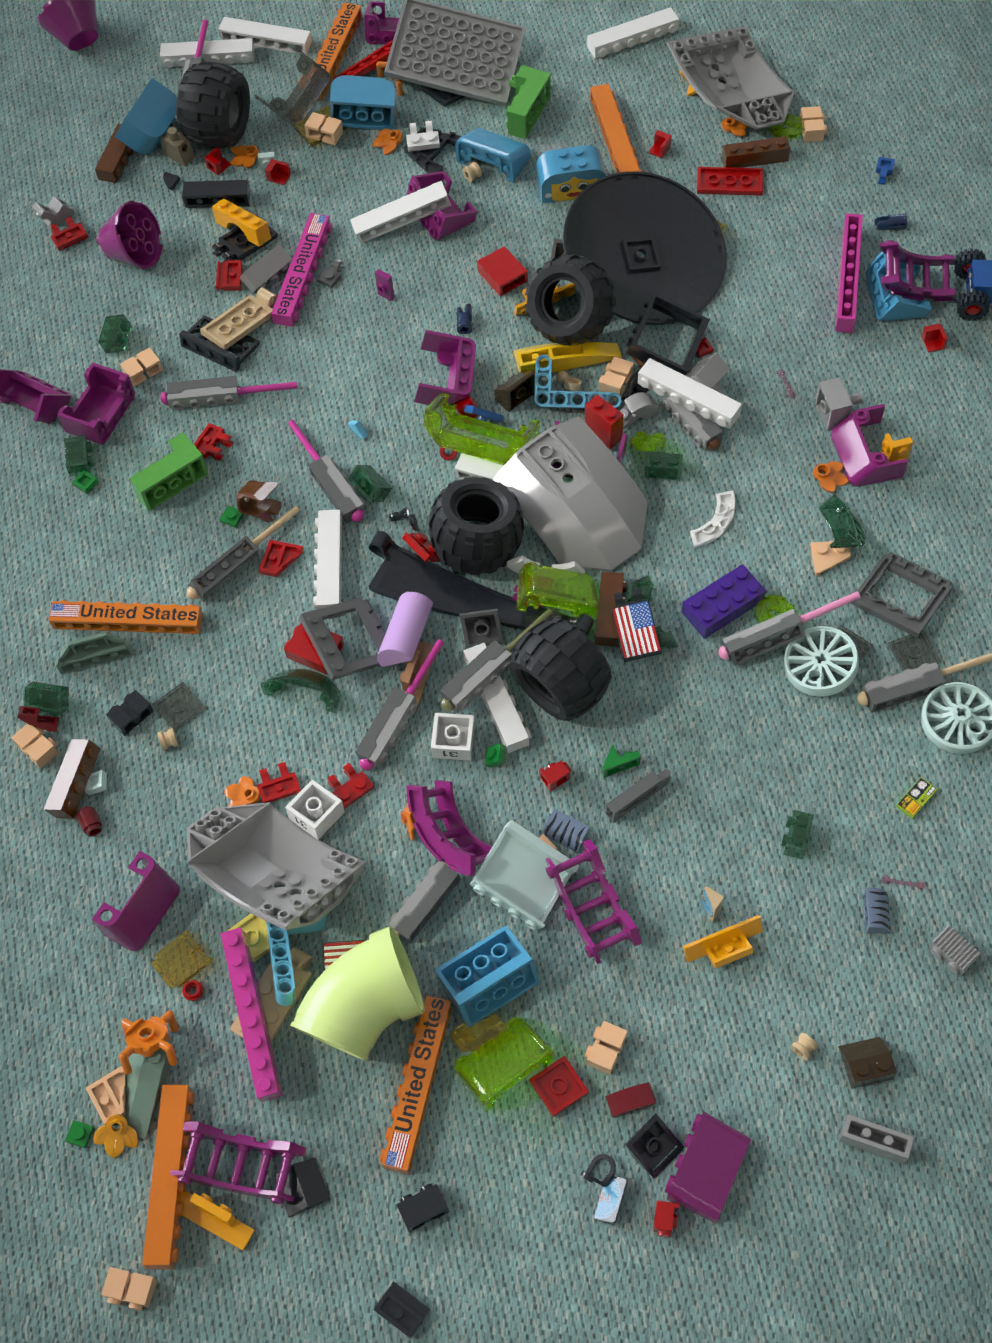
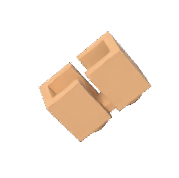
(813, 123)
(319, 124)
(145, 360)
(616, 374)
(35, 745)
(606, 1047)
(129, 1288)

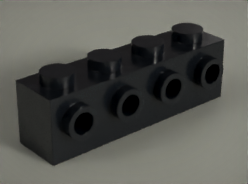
(216, 191)

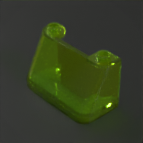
(556, 589)
(503, 1062)

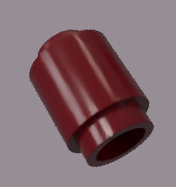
(89, 821)

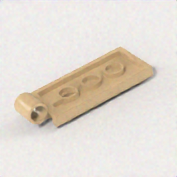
(236, 322)
(275, 1013)

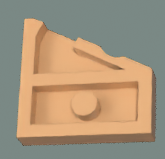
(827, 558)
(109, 1094)

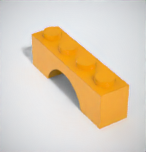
(253, 227)

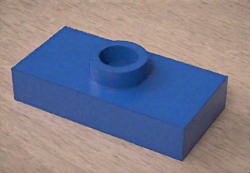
(483, 414)

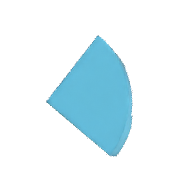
(358, 428)

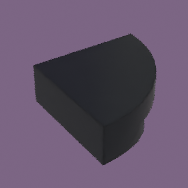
(171, 180)

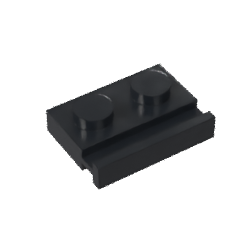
(401, 1309)

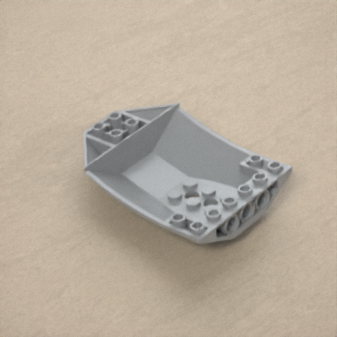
(751, 89)
(586, 521)
(254, 848)

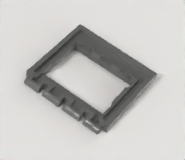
(910, 572)
(325, 645)

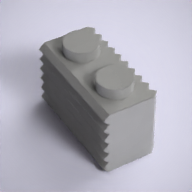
(954, 951)

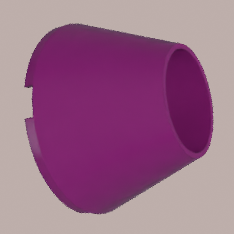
(71, 22)

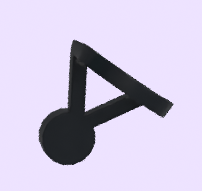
(398, 515)
(606, 1181)

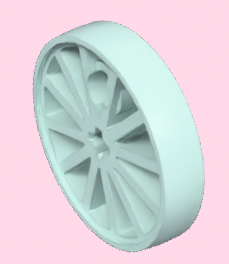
(821, 662)
(958, 717)

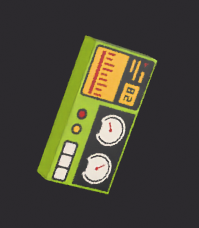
(916, 798)

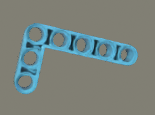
(569, 395)
(283, 964)

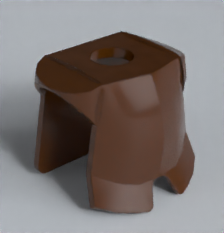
(256, 502)

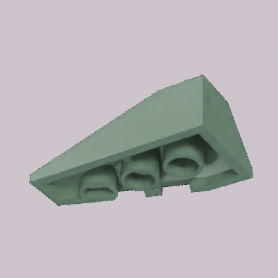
(145, 1089)

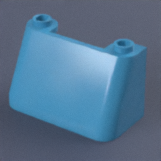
(494, 149)
(887, 305)

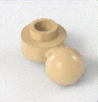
(570, 383)

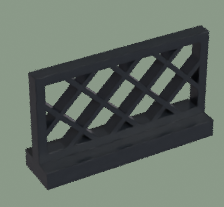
(212, 351)

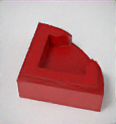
(704, 348)

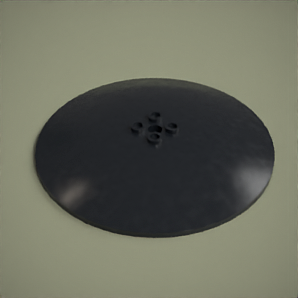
(665, 223)

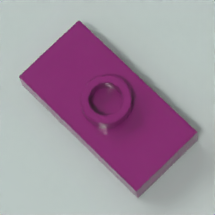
(384, 285)

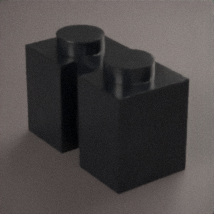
(129, 713)
(422, 1207)

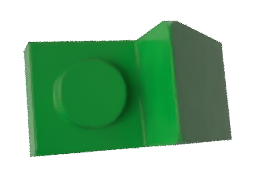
(615, 764)

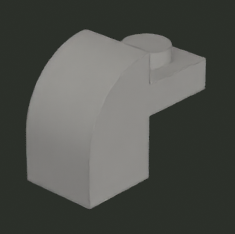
(54, 213)
(638, 406)

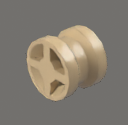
(472, 172)
(167, 739)
(804, 1046)

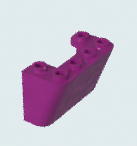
(378, 27)
(448, 219)
(143, 910)
(707, 1167)

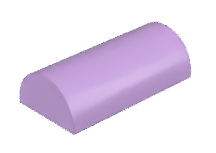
(404, 629)

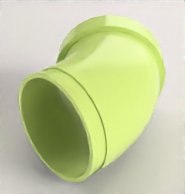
(361, 995)

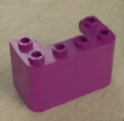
(100, 405)

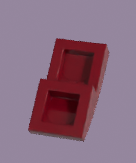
(32, 717)
(631, 1099)

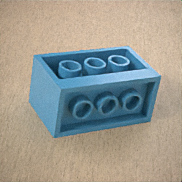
(487, 976)

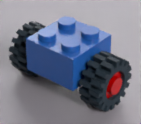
(978, 277)

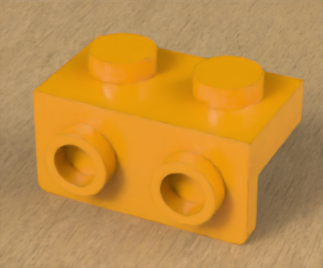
(896, 449)

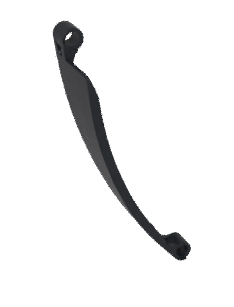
(449, 592)

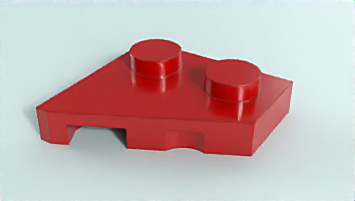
(279, 557)

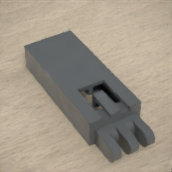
(636, 794)

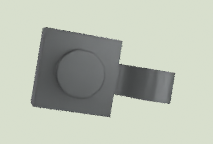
(331, 276)

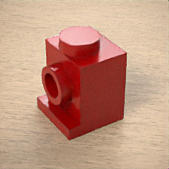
(555, 774)
(665, 1218)

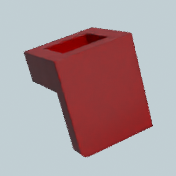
(661, 144)
(216, 162)
(278, 172)
(934, 337)
(460, 406)

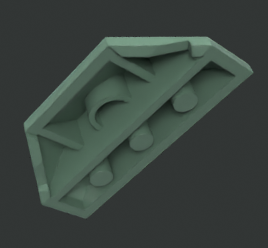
(92, 651)

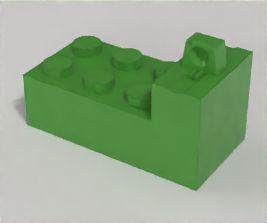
(531, 97)
(169, 474)

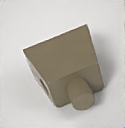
(177, 147)

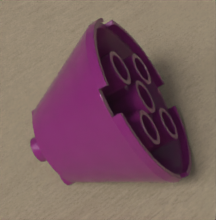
(132, 236)

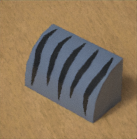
(566, 831)
(876, 911)

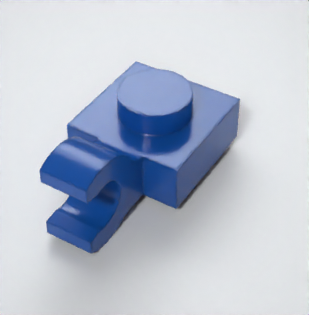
(885, 168)

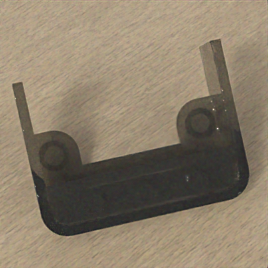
(304, 94)

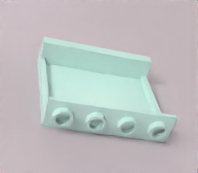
(517, 876)

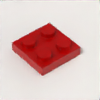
(558, 1086)

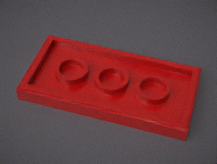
(730, 181)

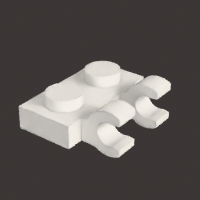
(422, 140)

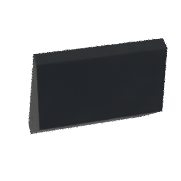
(652, 1145)
(306, 1187)

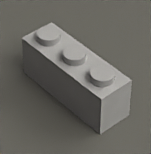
(266, 269)
(876, 1139)

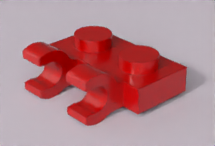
(68, 236)
(209, 439)
(280, 787)
(353, 789)

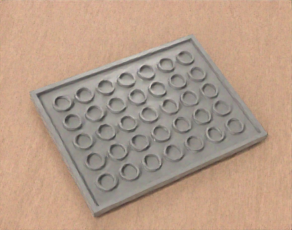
(455, 51)

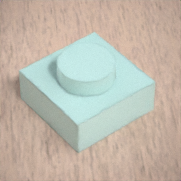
(265, 158)
(96, 783)

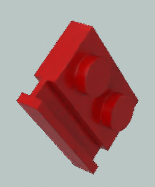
(229, 275)
(421, 545)

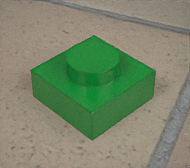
(85, 481)
(231, 516)
(495, 755)
(79, 1134)

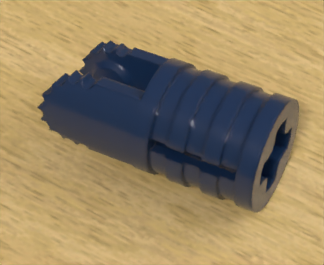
(891, 222)
(464, 320)

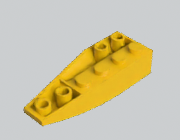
(565, 356)

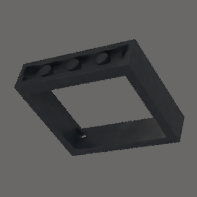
(677, 312)

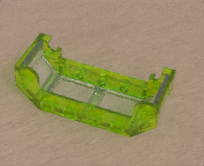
(474, 435)

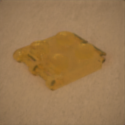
(180, 961)
(476, 1035)

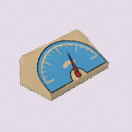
(712, 902)

